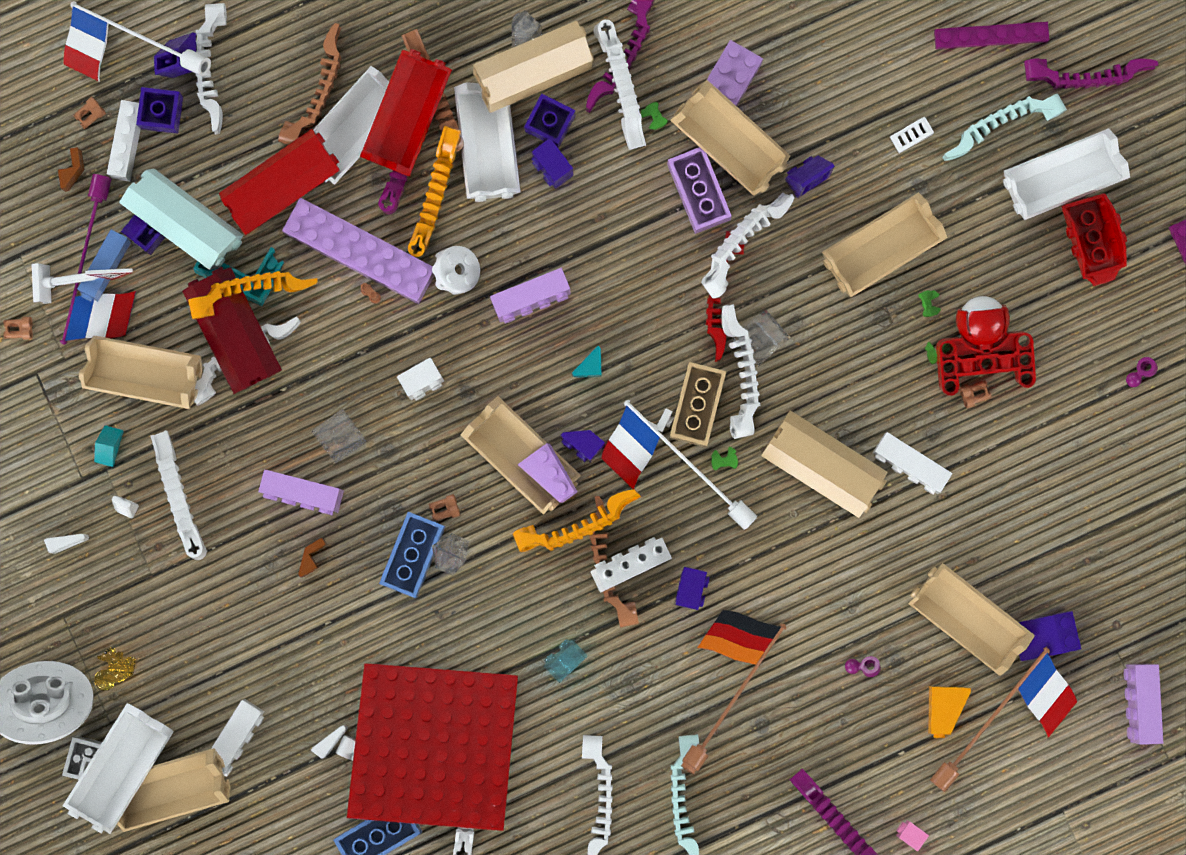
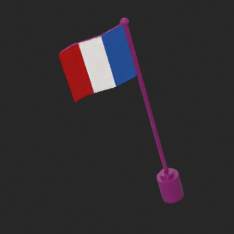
(112, 312)

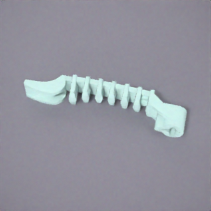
(1049, 107)
(688, 843)

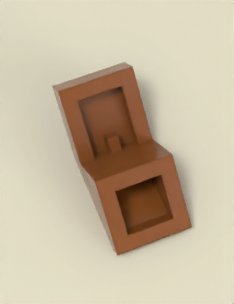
(70, 175)
(308, 563)

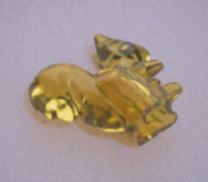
(117, 671)

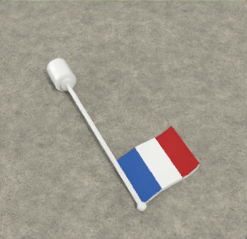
(89, 39)
(633, 447)

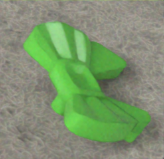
(658, 120)
(926, 298)
(931, 352)
(718, 461)

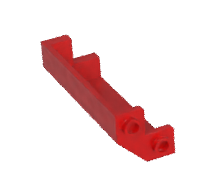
(406, 112)
(279, 181)

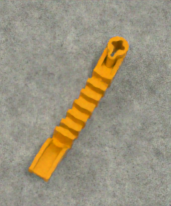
(446, 155)
(203, 306)
(527, 537)

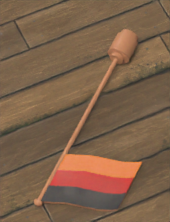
(742, 641)

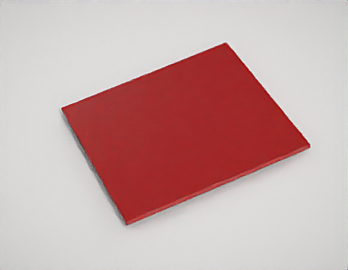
(433, 747)

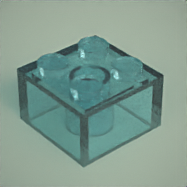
(565, 660)

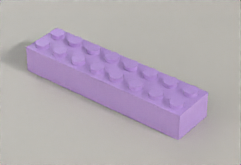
(359, 250)

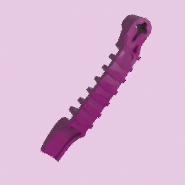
(1038, 70)
(602, 88)
(392, 192)
(832, 816)

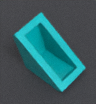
(590, 366)
(107, 445)

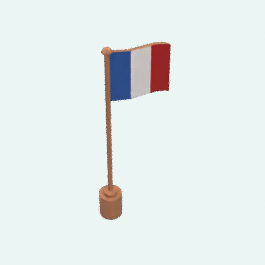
(1045, 696)

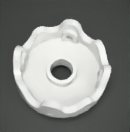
(445, 272)

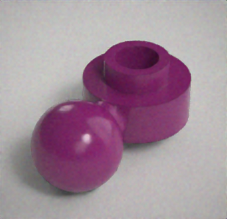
(1134, 379)
(852, 666)

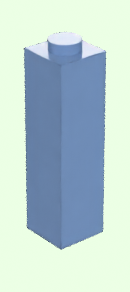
(107, 258)

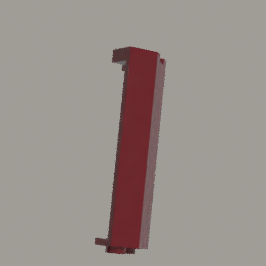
(234, 334)

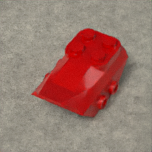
(1096, 238)

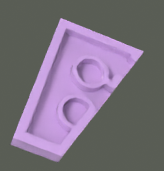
(549, 473)

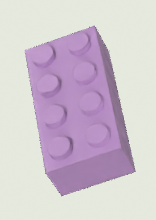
(734, 71)
(699, 190)
(531, 295)
(301, 491)
(1143, 703)

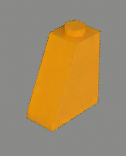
(945, 708)

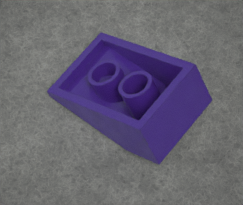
(809, 175)
(1052, 631)

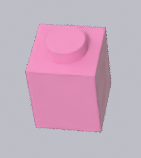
(911, 835)

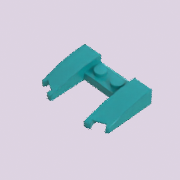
(256, 296)

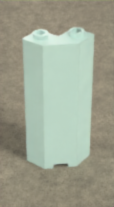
(181, 219)

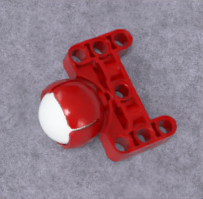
(983, 333)

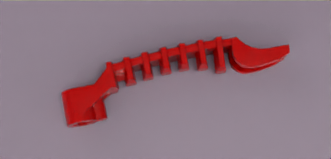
(717, 333)

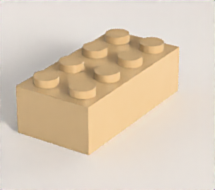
(697, 404)

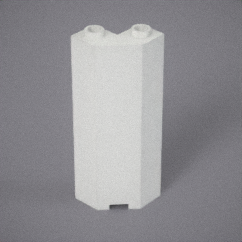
(351, 119)
(488, 146)
(1066, 174)
(117, 769)

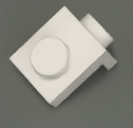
(665, 421)

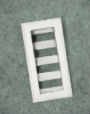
(927, 128)
(124, 506)
(58, 544)
(325, 746)

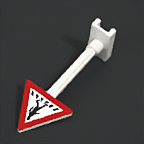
(43, 282)

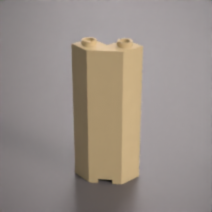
(533, 66)
(730, 138)
(884, 245)
(141, 372)
(507, 441)
(825, 464)
(970, 619)
(177, 789)

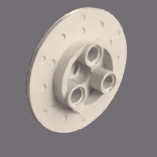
(43, 702)

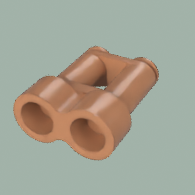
(92, 106)
(367, 290)
(25, 328)
(968, 396)
(451, 506)

